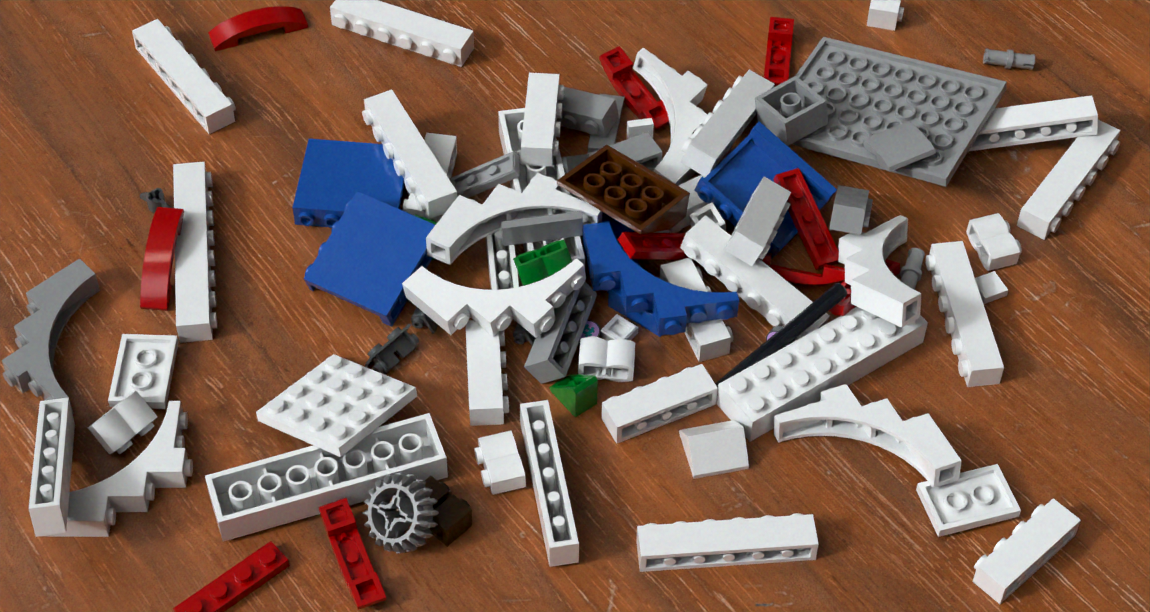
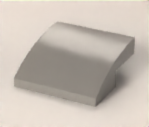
(899, 146)

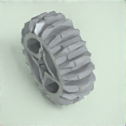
(411, 501)

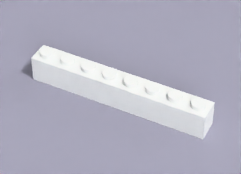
(193, 254)

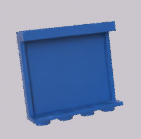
(335, 173)
(740, 173)
(371, 256)

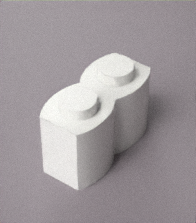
(993, 241)
(607, 359)
(122, 423)
(501, 463)

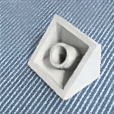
(715, 448)

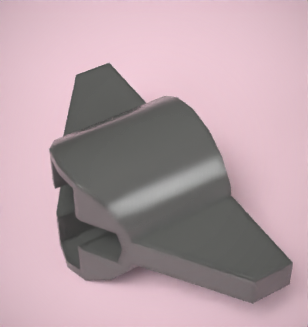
(154, 199)

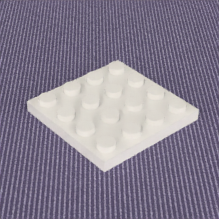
(336, 405)

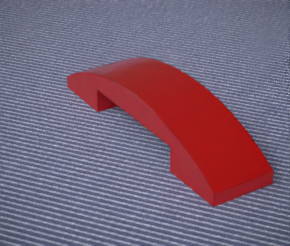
(254, 22)
(778, 50)
(627, 84)
(159, 258)
(829, 274)
(351, 554)

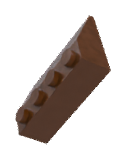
(627, 191)

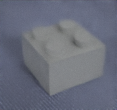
(791, 110)

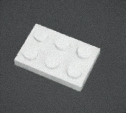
(144, 366)
(970, 502)

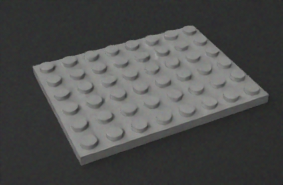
(881, 90)

